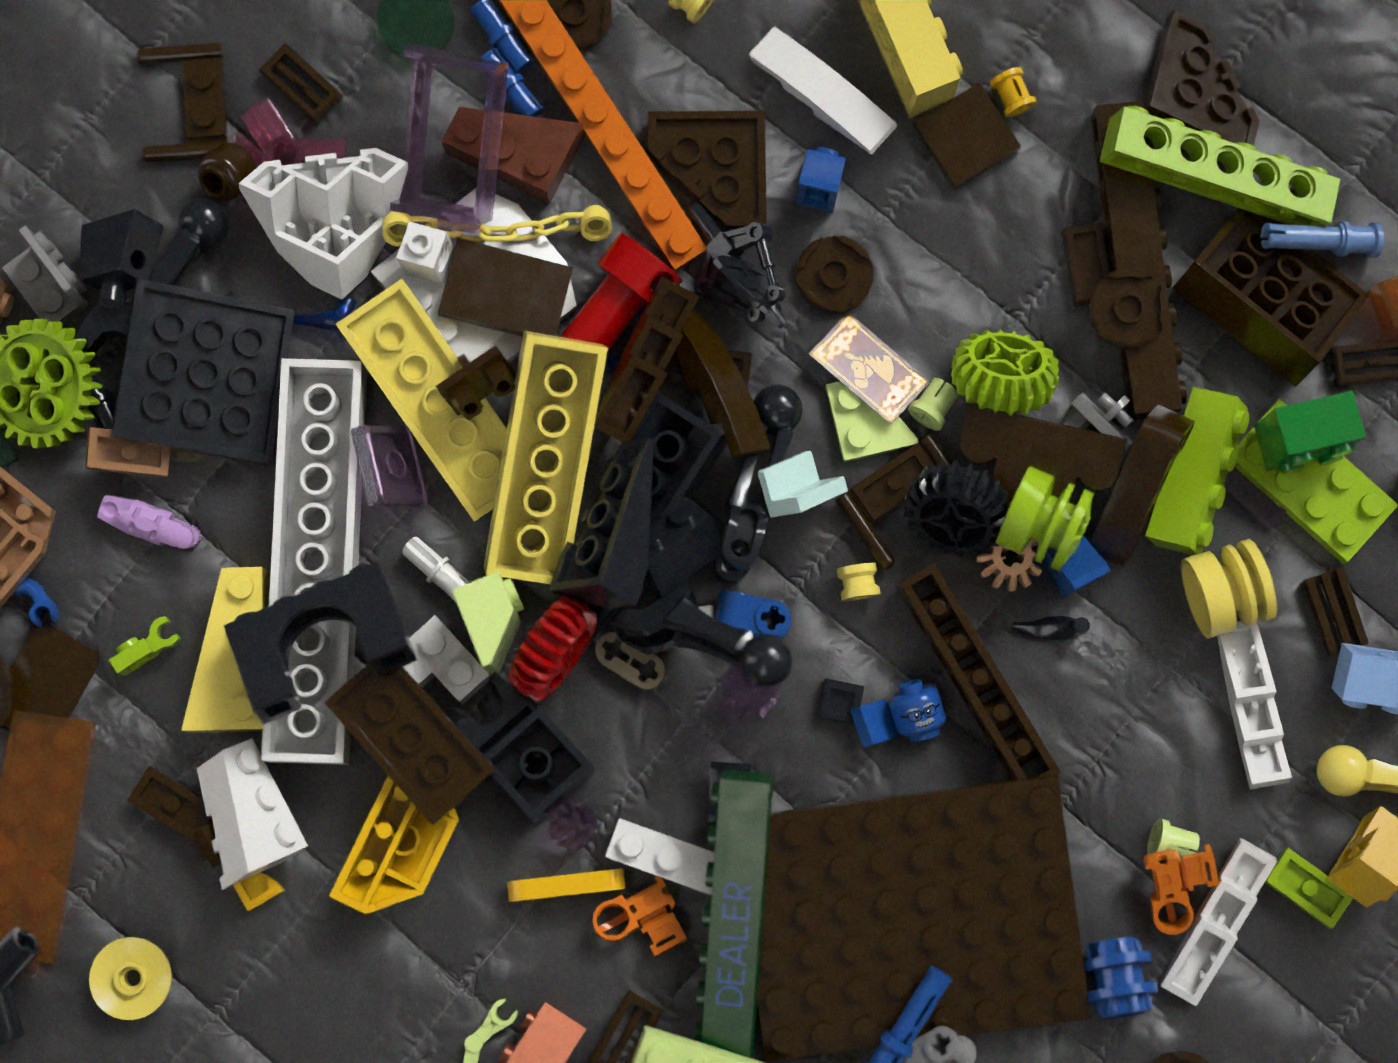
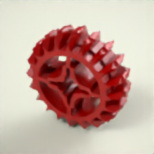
(552, 648)

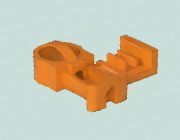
(1171, 883)
(650, 913)

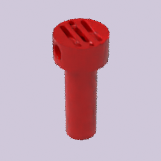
(621, 295)

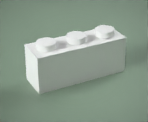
(660, 855)

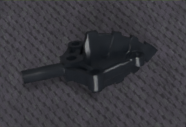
(724, 258)

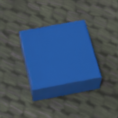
(874, 723)

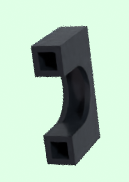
(265, 637)

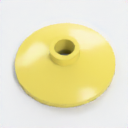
(110, 983)

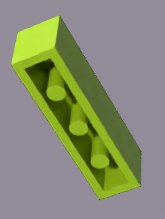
(1198, 475)

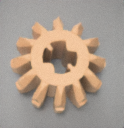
(1015, 572)

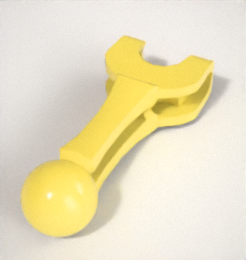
(1346, 772)

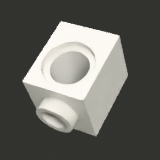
(425, 252)

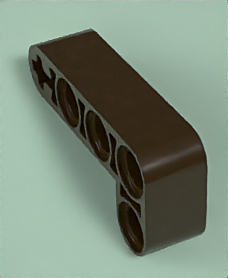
(1140, 483)

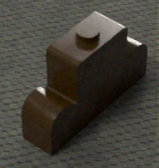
(1043, 444)

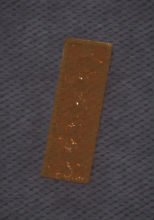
(40, 822)

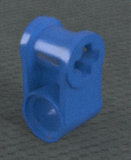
(747, 613)

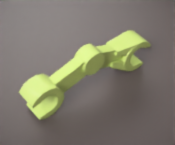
(490, 1026)

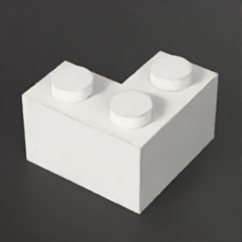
(446, 658)

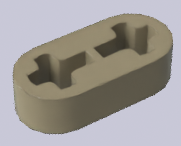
(625, 669)

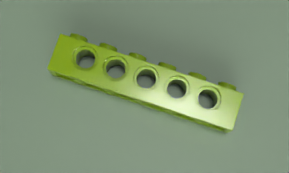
(1127, 150)

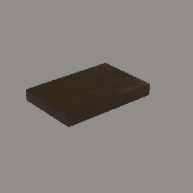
(504, 290)

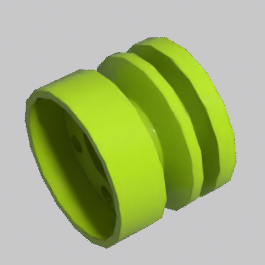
(1045, 518)

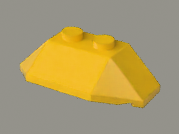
(392, 853)

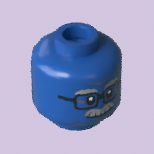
(917, 710)

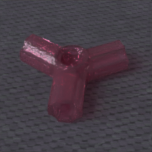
(275, 137)

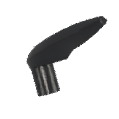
(1054, 627)

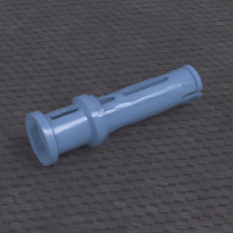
(1339, 239)

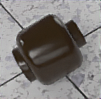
(224, 170)

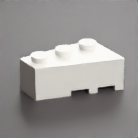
(247, 813)

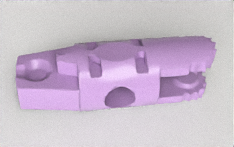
(148, 522)

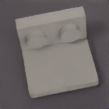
(44, 283)

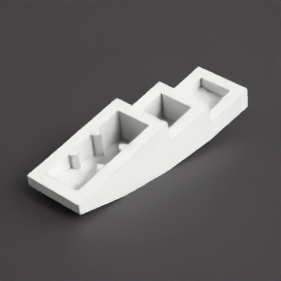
(823, 90)
(1253, 706)
(1218, 922)

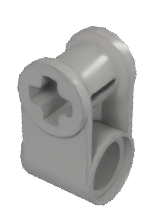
(942, 1046)

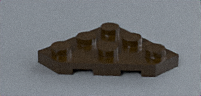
(1196, 85)
(715, 159)

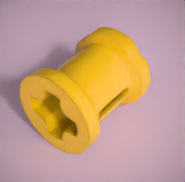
(1013, 92)

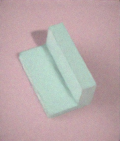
(795, 485)

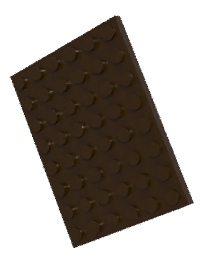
(910, 882)

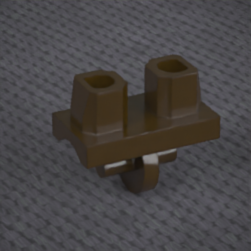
(476, 381)

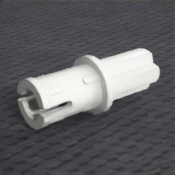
(434, 566)

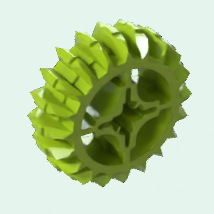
(1005, 372)

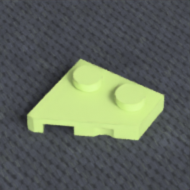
(861, 429)

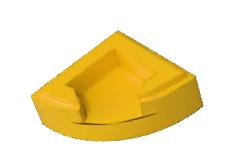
(258, 890)

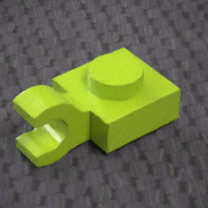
(136, 653)

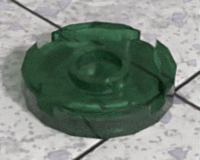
(415, 22)

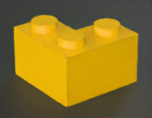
(1370, 859)

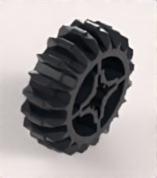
(956, 508)

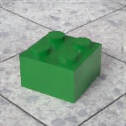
(1310, 432)

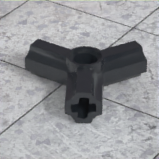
(16, 953)

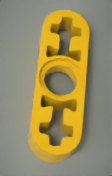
(566, 885)

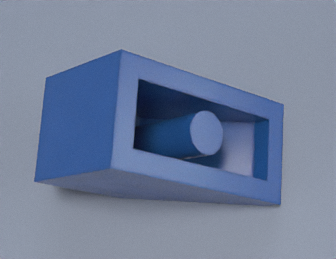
(820, 179)
(1079, 570)

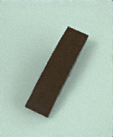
(644, 360)
(723, 391)

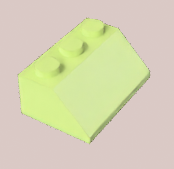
(491, 617)

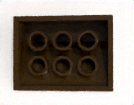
(1271, 300)

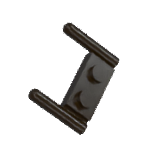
(202, 97)
(885, 491)

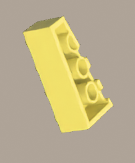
(218, 692)

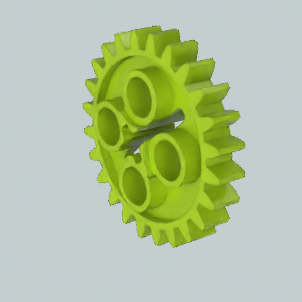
(42, 383)

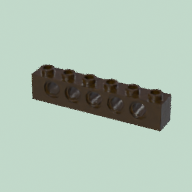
(975, 675)

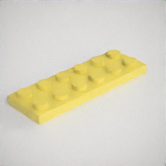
(407, 362)

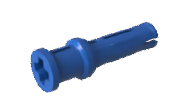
(898, 1042)

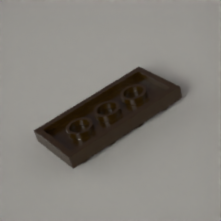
(410, 739)

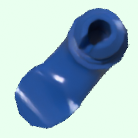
(40, 600)

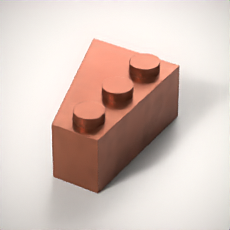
(531, 153)

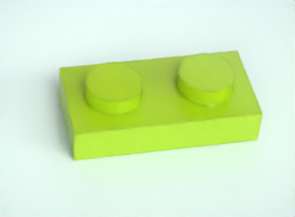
(1308, 888)

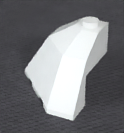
(327, 213)

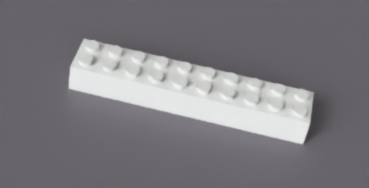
(315, 542)

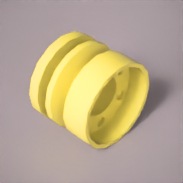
(1236, 586)

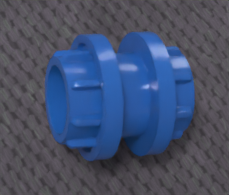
(1119, 978)

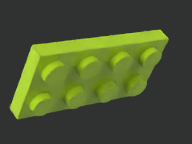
(1328, 501)

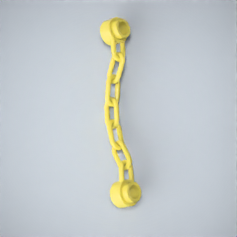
(591, 230)

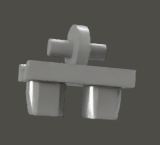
(1087, 412)

